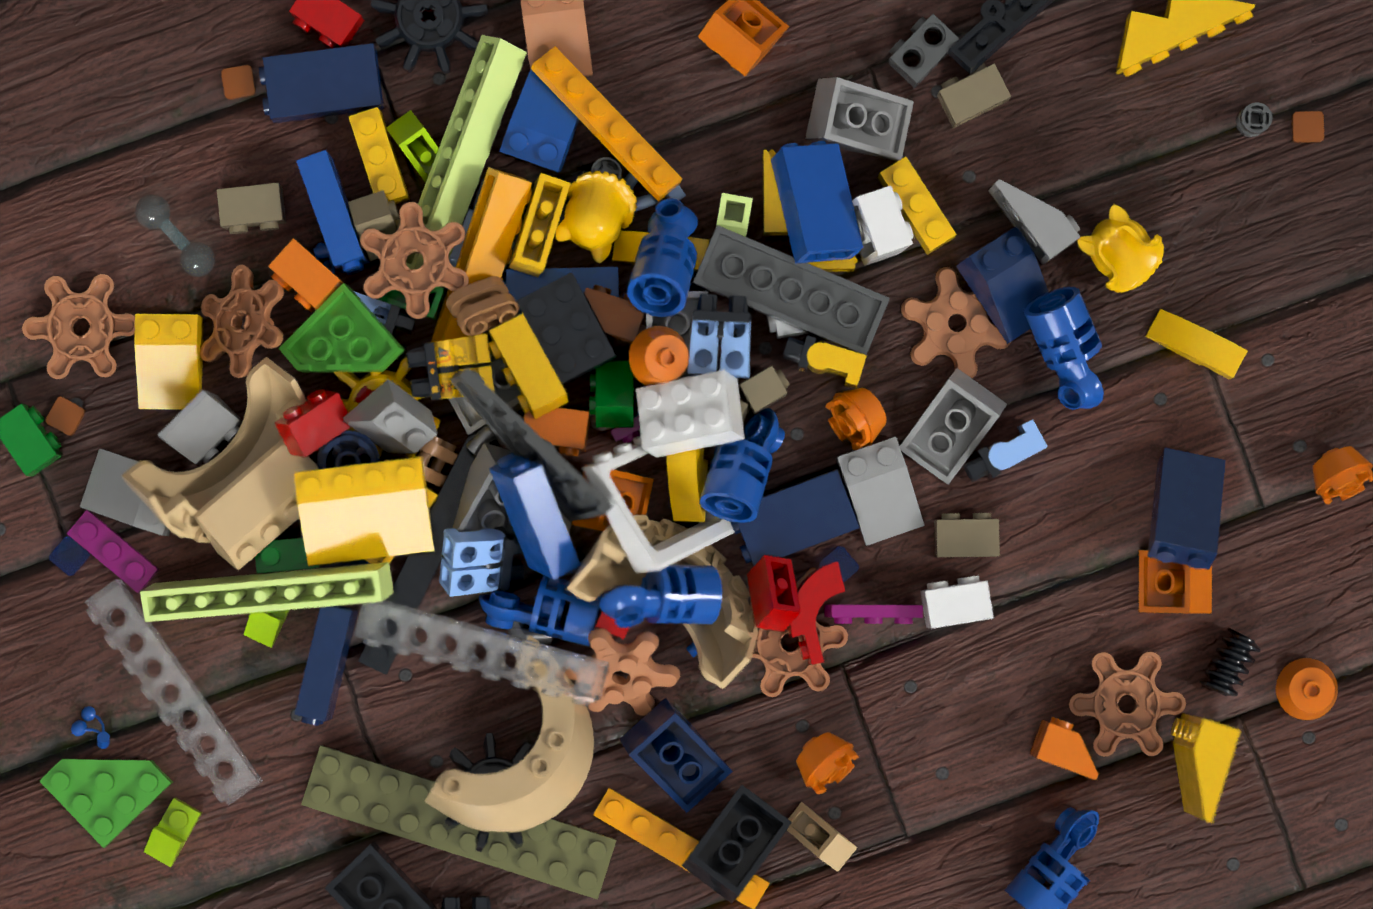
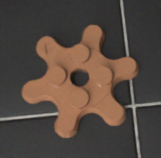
(409, 239)
(228, 316)
(59, 323)
(938, 336)
(630, 659)
(785, 664)
(1149, 704)

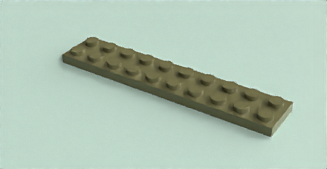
(397, 805)

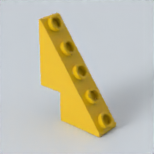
(1152, 36)
(774, 220)

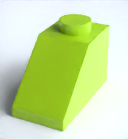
(414, 143)

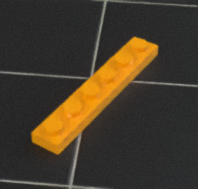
(606, 123)
(662, 837)

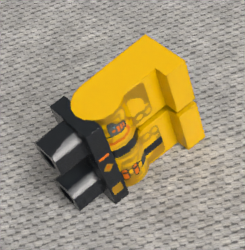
(825, 358)
(443, 361)

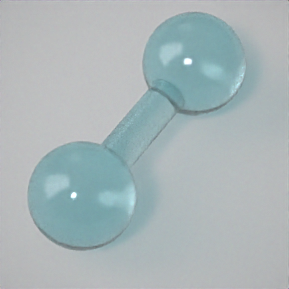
(154, 213)

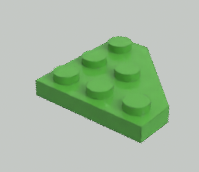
(342, 338)
(105, 792)

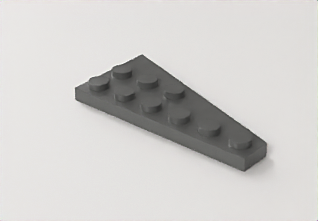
(570, 490)

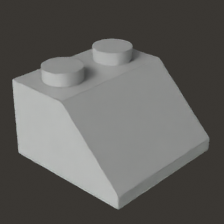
(393, 420)

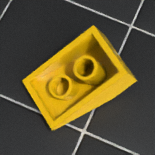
(168, 359)

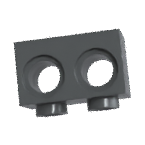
(928, 55)

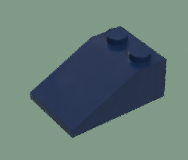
(1005, 281)
(675, 755)

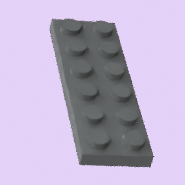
(791, 291)

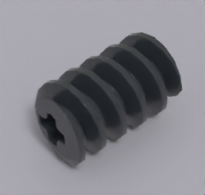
(1231, 663)

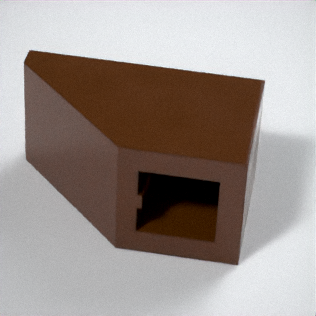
(614, 314)

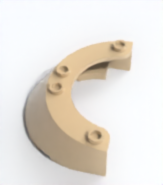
(179, 495)
(721, 646)
(535, 786)

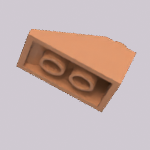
(559, 25)

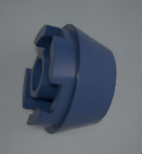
(347, 450)

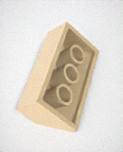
(254, 506)

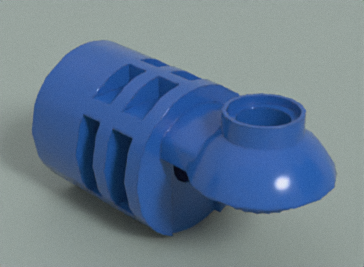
(664, 261)
(1066, 343)
(742, 469)
(668, 596)
(546, 614)
(1052, 864)

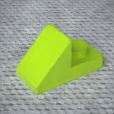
(265, 626)
(172, 832)

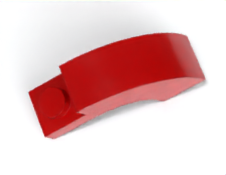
(812, 593)

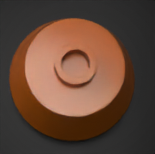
(658, 356)
(856, 416)
(1341, 474)
(1306, 689)
(825, 761)

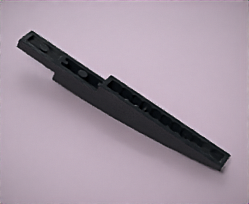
(422, 567)

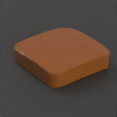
(238, 82)
(1307, 127)
(65, 416)

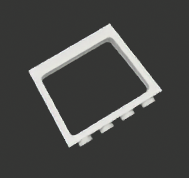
(636, 546)

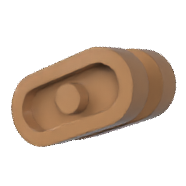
(482, 306)
(442, 453)

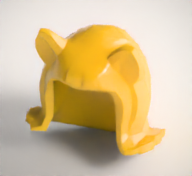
(596, 212)
(1123, 251)

